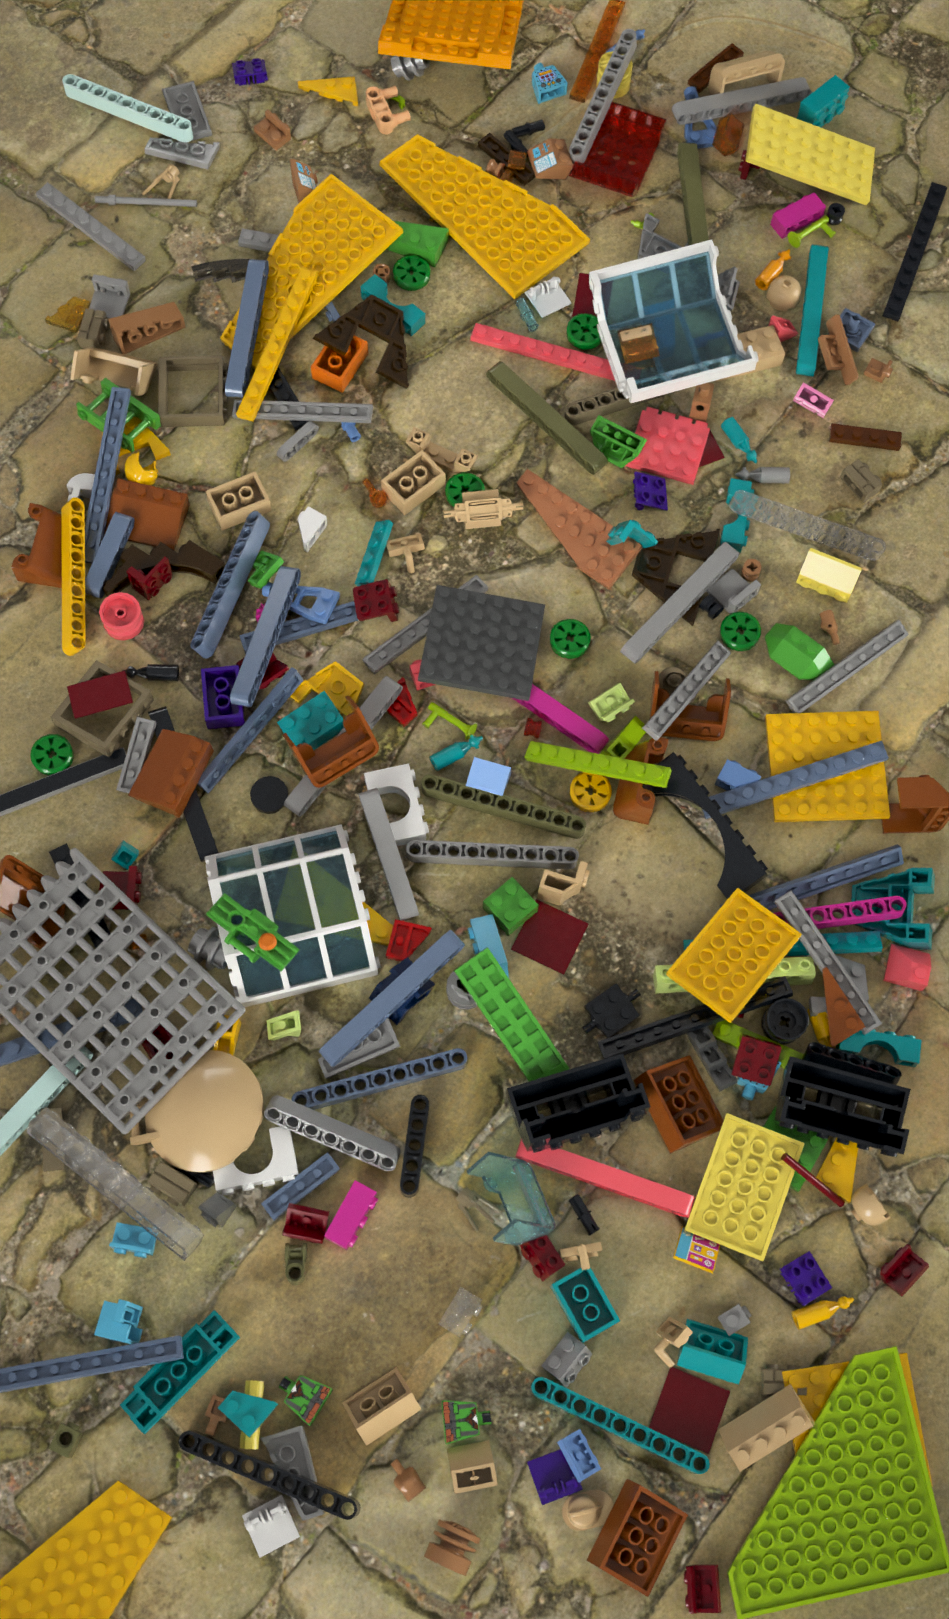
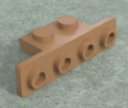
(837, 350)

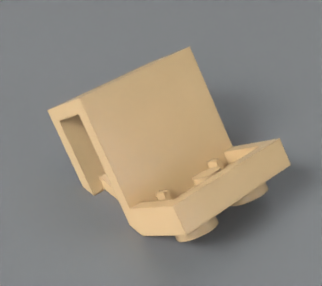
(558, 888)

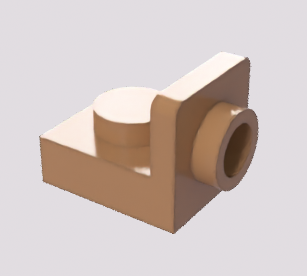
(878, 370)

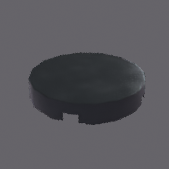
(269, 794)

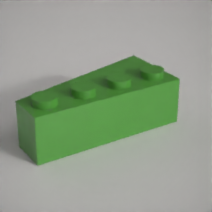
(421, 241)

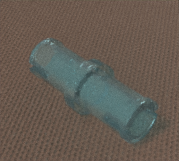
(527, 314)

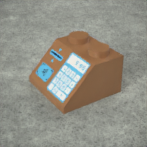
(551, 159)
(302, 179)

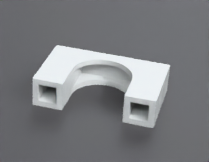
(400, 781)
(282, 1167)

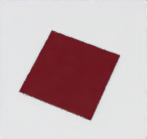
(550, 937)
(689, 1410)

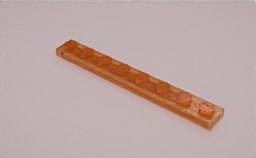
(597, 48)

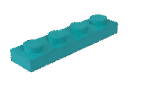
(374, 552)

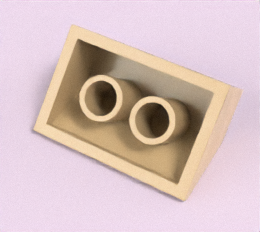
(381, 1406)

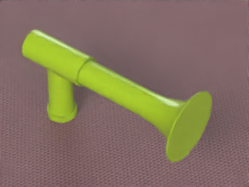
(794, 238)
(438, 711)

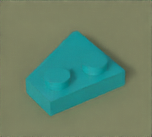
(246, 1411)

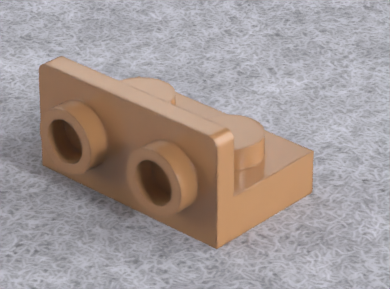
(273, 130)

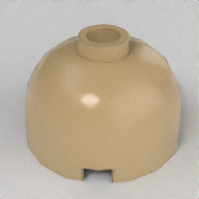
(784, 293)
(868, 1207)

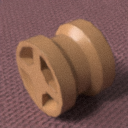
(495, 169)
(382, 271)
(747, 572)

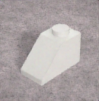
(311, 526)

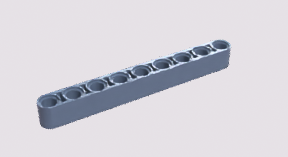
(246, 328)
(230, 585)
(265, 636)
(391, 998)
(388, 1073)

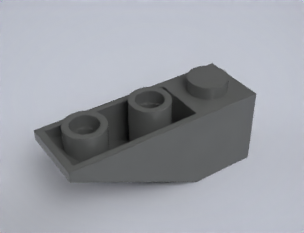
(217, 1209)

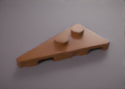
(842, 1017)

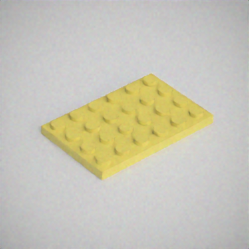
(744, 1187)

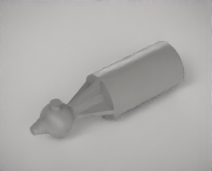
(766, 474)

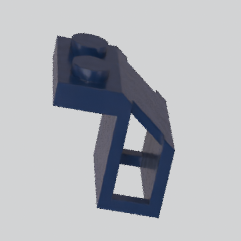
(418, 996)

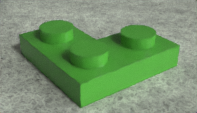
(265, 565)

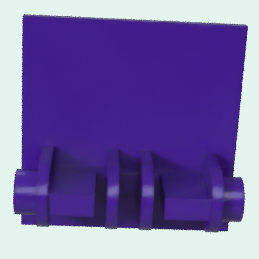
(249, 68)
(650, 491)
(805, 1278)
(553, 1477)

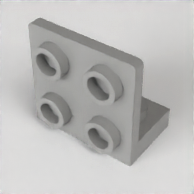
(733, 591)

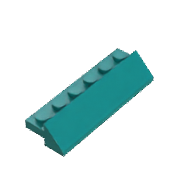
(171, 1380)

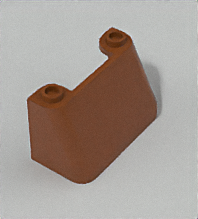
(631, 799)

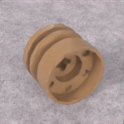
(452, 1547)

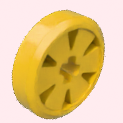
(593, 802)

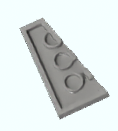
(193, 154)
(377, 1043)
(292, 1452)

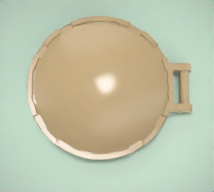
(205, 1115)

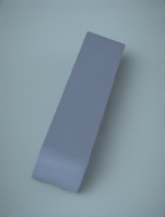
(108, 554)

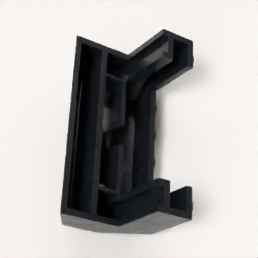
(836, 1107)
(571, 1110)

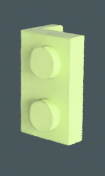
(610, 703)

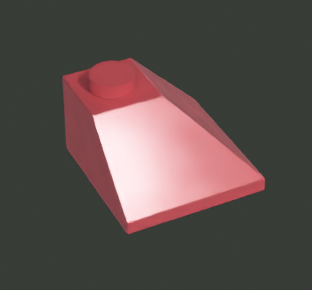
(908, 967)

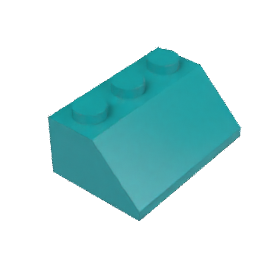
(714, 1352)

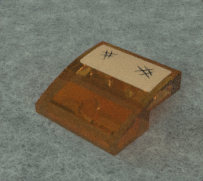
(638, 343)

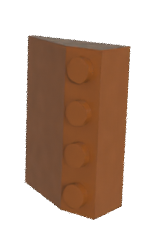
(156, 512)
(172, 771)
(680, 1103)
(637, 1537)

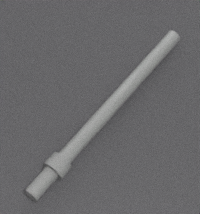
(113, 200)

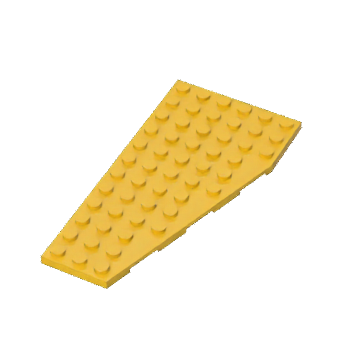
(490, 218)
(327, 233)
(86, 1562)

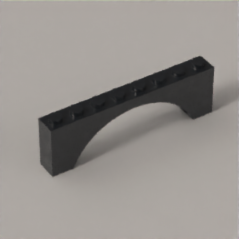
(740, 866)

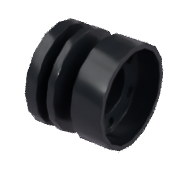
(793, 1013)

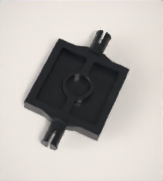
(611, 1011)

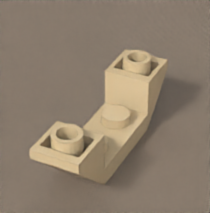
(444, 458)

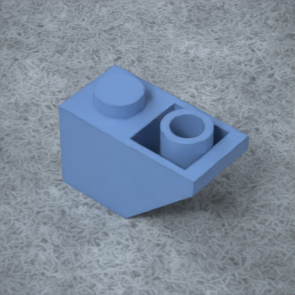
(735, 776)

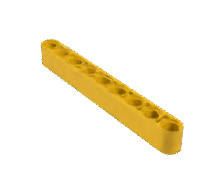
(70, 584)

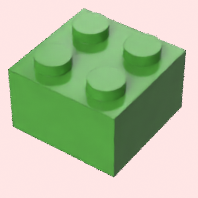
(510, 906)

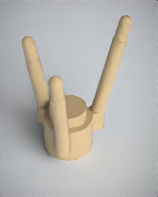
(169, 175)

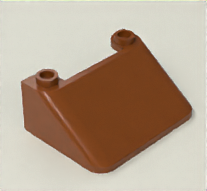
(45, 559)
(15, 881)

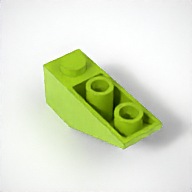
(626, 739)

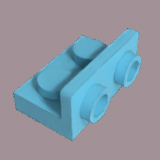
(132, 1239)

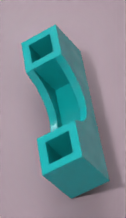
(413, 316)
(735, 532)
(903, 1049)

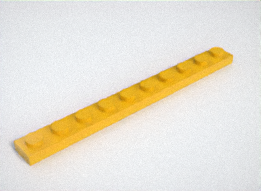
(277, 344)

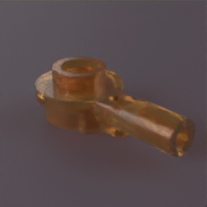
(377, 497)

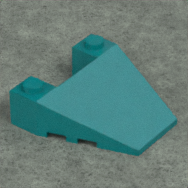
(905, 885)

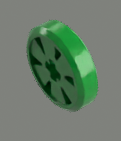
(402, 271)
(575, 331)
(459, 482)
(574, 629)
(734, 639)
(47, 744)

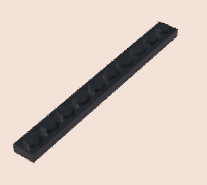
(914, 252)
(687, 1021)

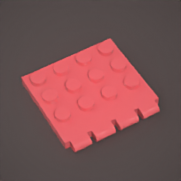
(672, 445)

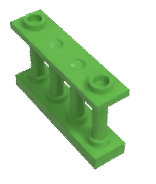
(135, 408)

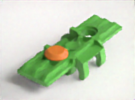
(257, 927)

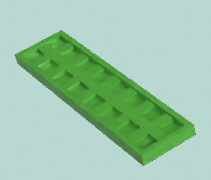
(510, 1016)

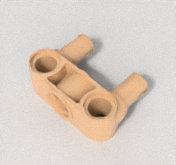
(380, 110)

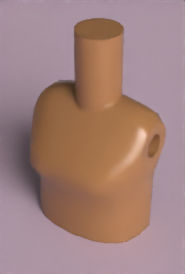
(829, 625)
(407, 1481)

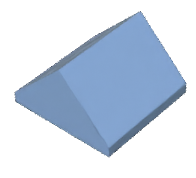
(488, 776)

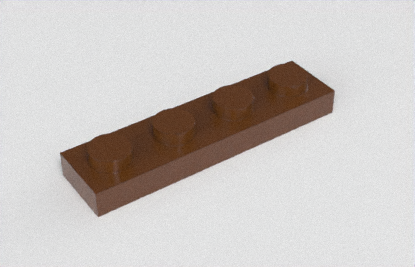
(701, 78)
(865, 437)

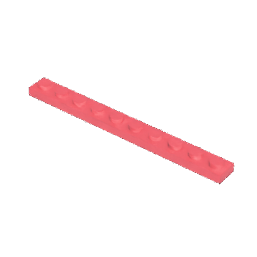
(542, 351)

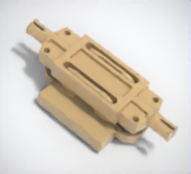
(482, 509)

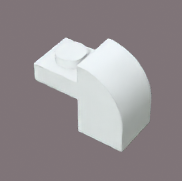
(80, 486)

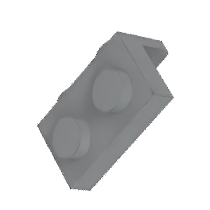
(567, 1359)

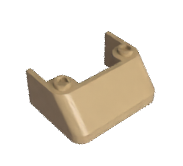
(746, 67)
(121, 369)

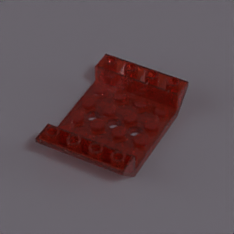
(625, 134)

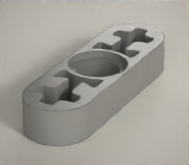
(297, 441)

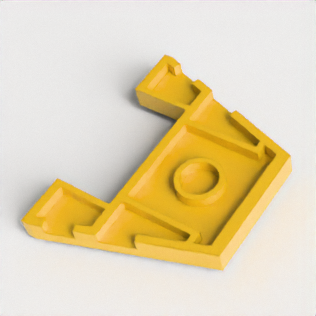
(144, 439)
(336, 683)

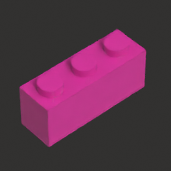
(798, 215)
(351, 1215)

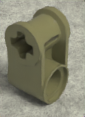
(295, 1259)

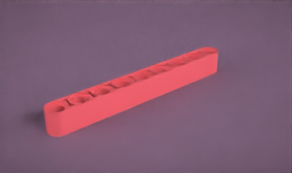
(610, 1179)

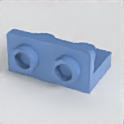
(579, 1455)

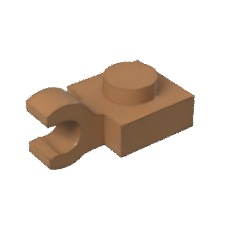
(215, 1415)

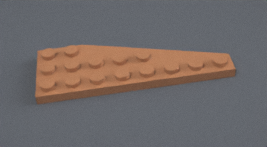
(579, 531)

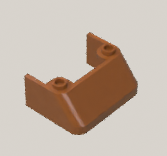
(695, 721)
(339, 754)
(921, 807)

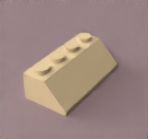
(765, 1427)

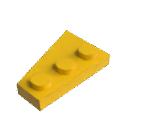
(839, 1169)

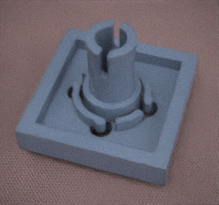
(855, 325)

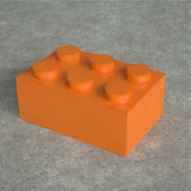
(338, 369)

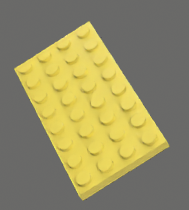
(810, 154)

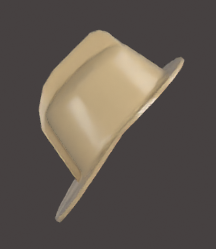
(587, 1509)

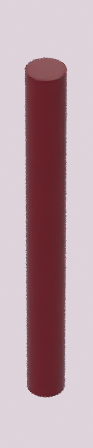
(813, 1180)

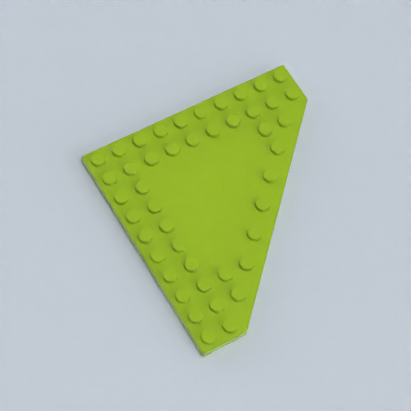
(851, 1503)

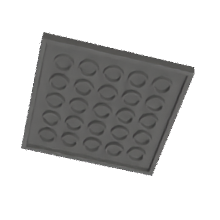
(482, 643)

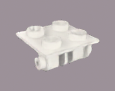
(548, 297)
(270, 1526)

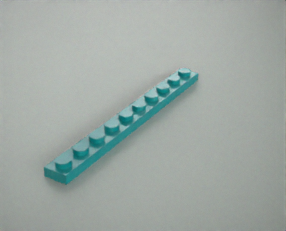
(839, 942)

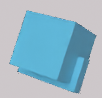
(119, 1322)

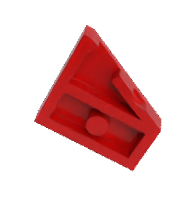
(403, 708)
(405, 939)

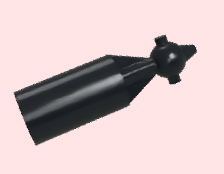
(155, 672)

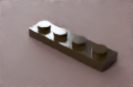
(500, 154)

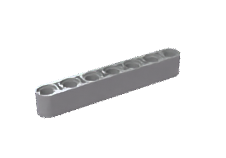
(388, 854)
(332, 1133)

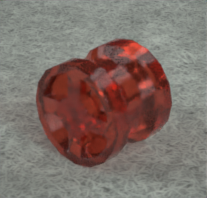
(533, 728)

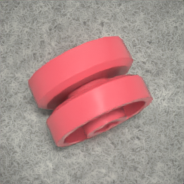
(121, 616)

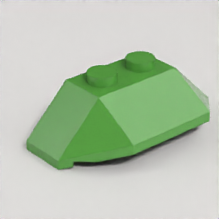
(616, 442)
(797, 652)

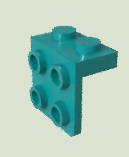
(633, 530)

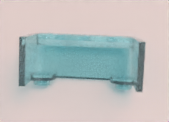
(520, 1196)

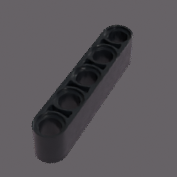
(851, 1063)
(418, 1136)

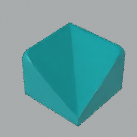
(125, 855)

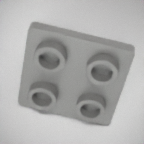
(729, 286)

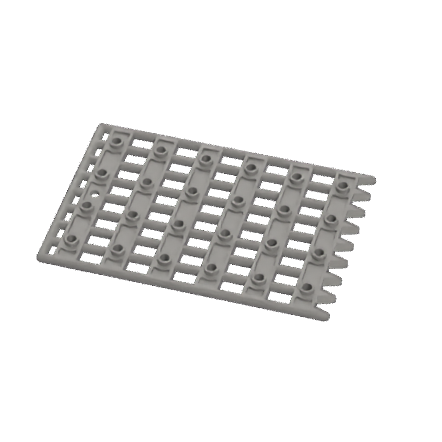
(113, 1000)

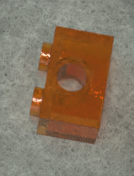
(728, 134)

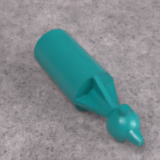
(738, 438)
(453, 752)

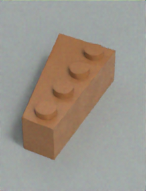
(145, 326)

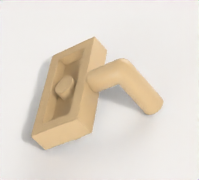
(405, 546)
(582, 1251)
(672, 1333)

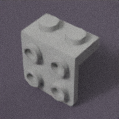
(110, 295)

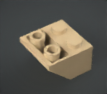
(472, 1467)

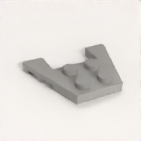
(651, 242)
(858, 975)

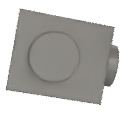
(735, 1318)

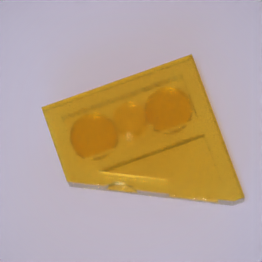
(69, 315)

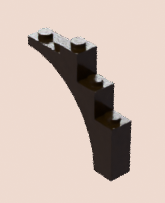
(190, 560)

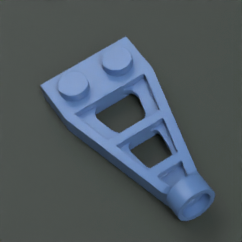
(702, 138)
(322, 607)

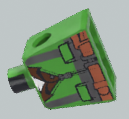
(305, 1397)
(462, 1420)

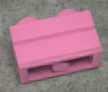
(813, 400)

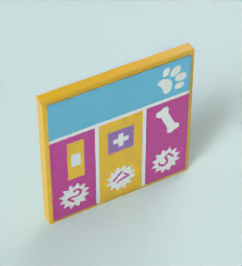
(696, 1251)

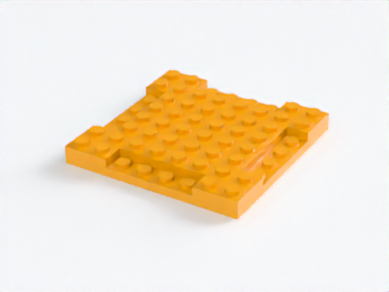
(453, 31)

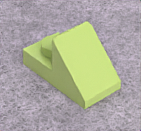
(284, 1026)

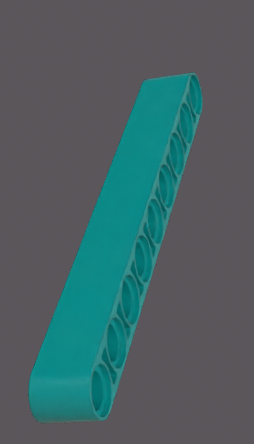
(812, 310)
(630, 1426)

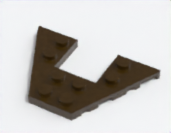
(379, 320)
(655, 564)

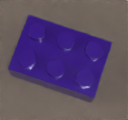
(217, 688)

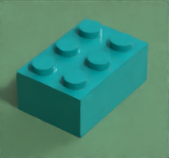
(824, 102)
(313, 722)
(585, 1304)

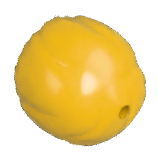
(135, 472)

